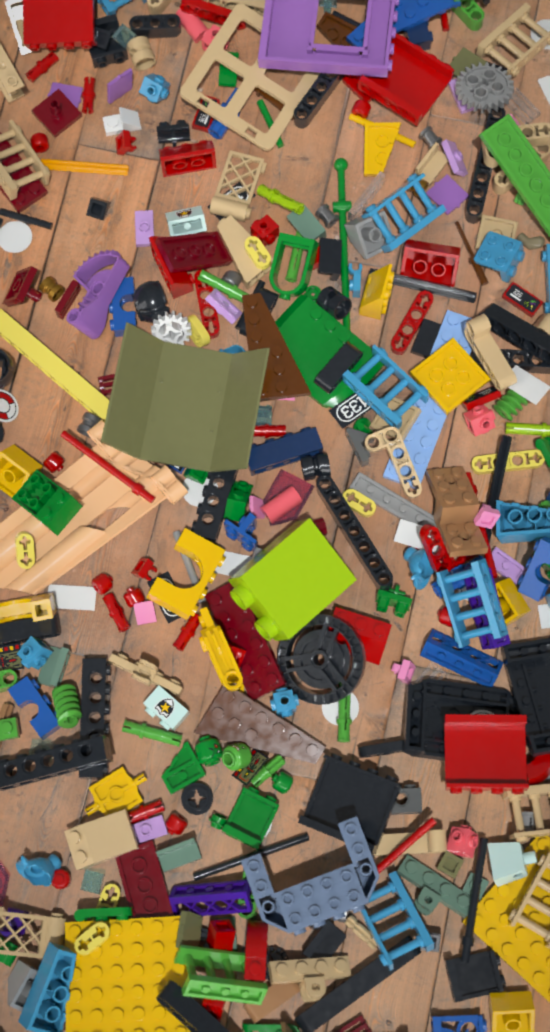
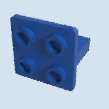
(243, 532)

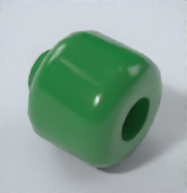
(282, 782)

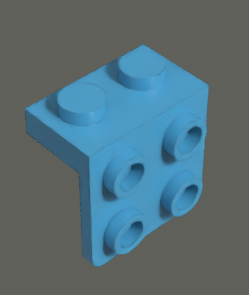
(500, 254)

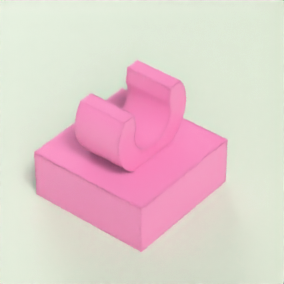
(486, 516)
(404, 671)

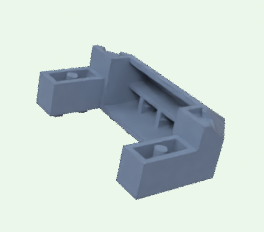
(319, 897)

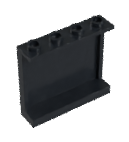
(350, 792)

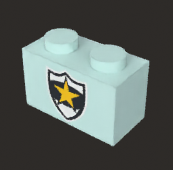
(186, 221)
(166, 709)

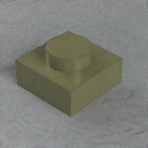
(450, 864)

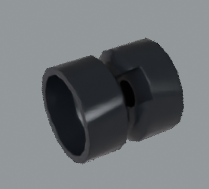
(334, 302)
(315, 466)

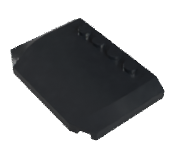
(529, 679)
(432, 699)

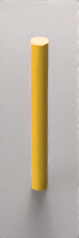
(400, 138)

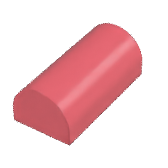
(192, 25)
(281, 504)

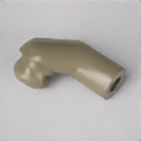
(531, 243)

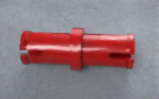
(42, 66)
(88, 95)
(269, 430)
(116, 612)
(186, 633)
(145, 811)

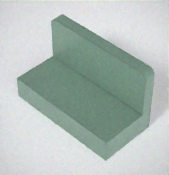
(307, 225)
(55, 667)
(179, 855)

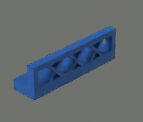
(461, 661)

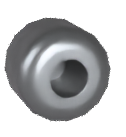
(232, 277)

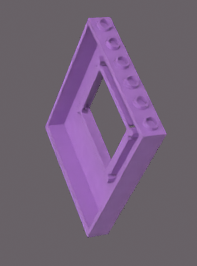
(290, 35)

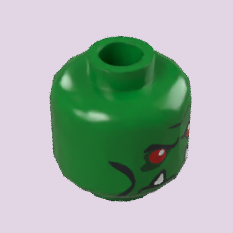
(208, 751)

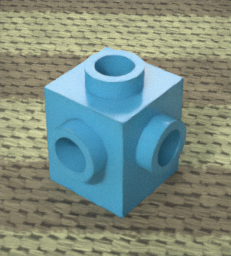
(155, 88)
(34, 653)
(284, 710)

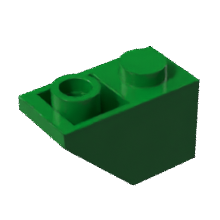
(238, 500)

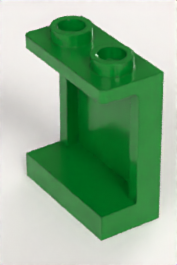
(251, 817)

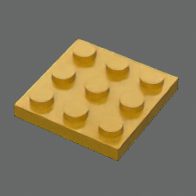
(450, 376)

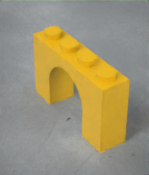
(181, 600)
(36, 607)

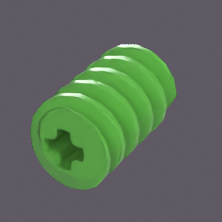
(509, 404)
(66, 705)

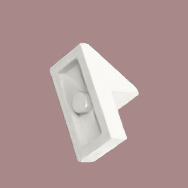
(126, 120)

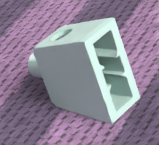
(509, 861)

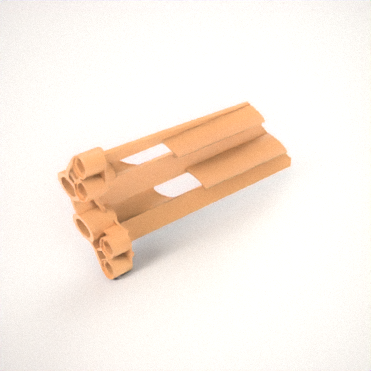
(96, 492)

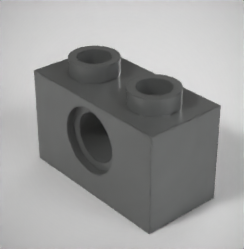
(413, 801)

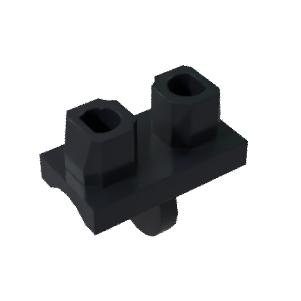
(173, 133)

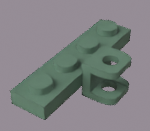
(433, 889)

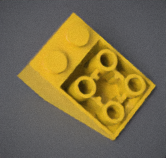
(377, 293)

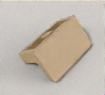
(432, 164)

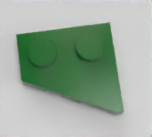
(183, 770)

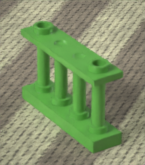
(214, 987)

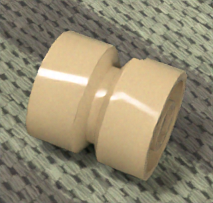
(141, 53)

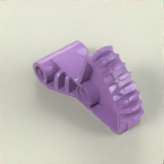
(101, 288)

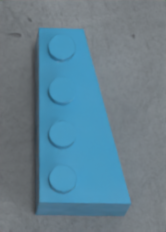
(521, 523)

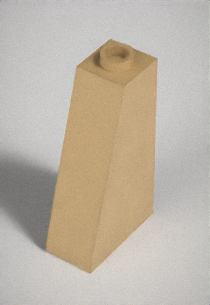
(234, 238)

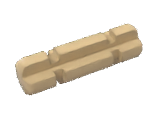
(360, 931)

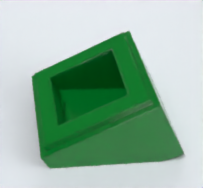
(196, 475)

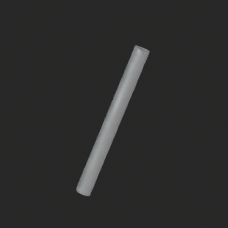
(189, 566)

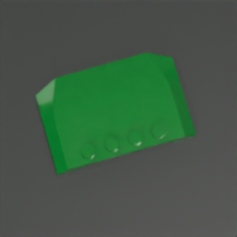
(314, 340)

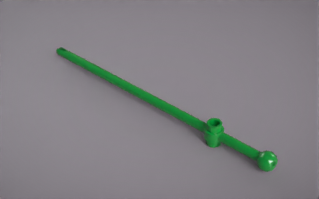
(343, 206)

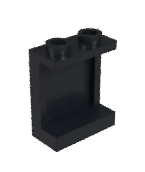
(115, 52)
(475, 978)

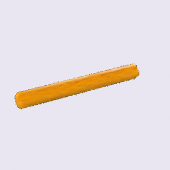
(87, 167)

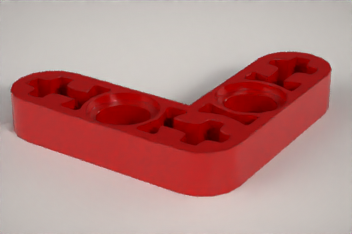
(442, 554)

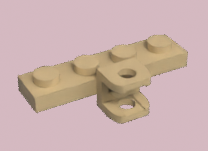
(146, 673)
(310, 974)

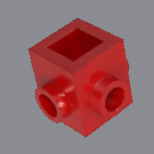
(265, 229)

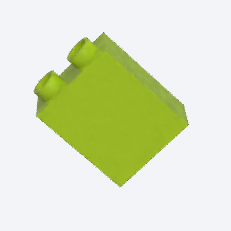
(290, 581)

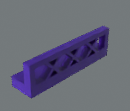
(493, 643)
(216, 891)

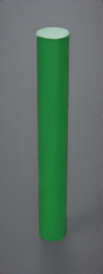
(268, 119)

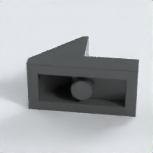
(357, 440)

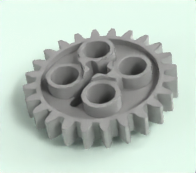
(484, 87)

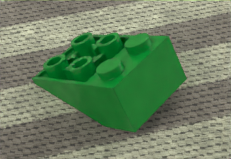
(47, 502)

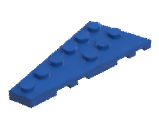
(409, 15)

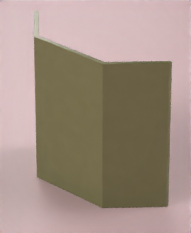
(184, 403)

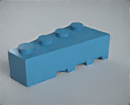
(50, 991)

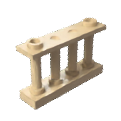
(510, 26)
(9, 79)
(12, 186)
(534, 794)
(515, 915)

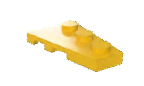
(378, 146)

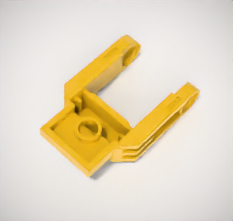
(215, 644)

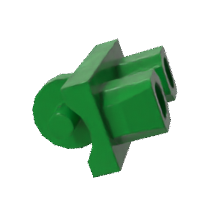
(394, 599)

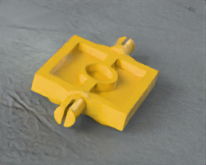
(115, 793)

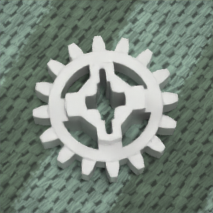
(171, 328)

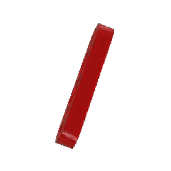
(213, 12)
(203, 304)
(411, 322)

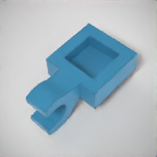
(355, 284)

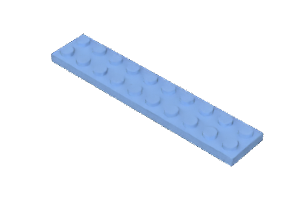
(428, 426)

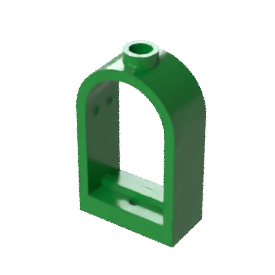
(297, 242)

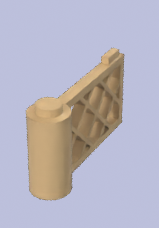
(228, 205)
(51, 930)

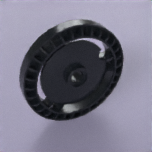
(334, 667)

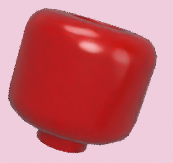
(361, 108)
(39, 142)
(54, 462)
(102, 583)
(133, 596)
(444, 617)
(176, 824)
(61, 879)

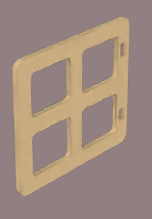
(252, 77)

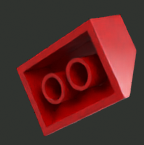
(187, 158)
(430, 262)
(178, 282)
(371, 631)

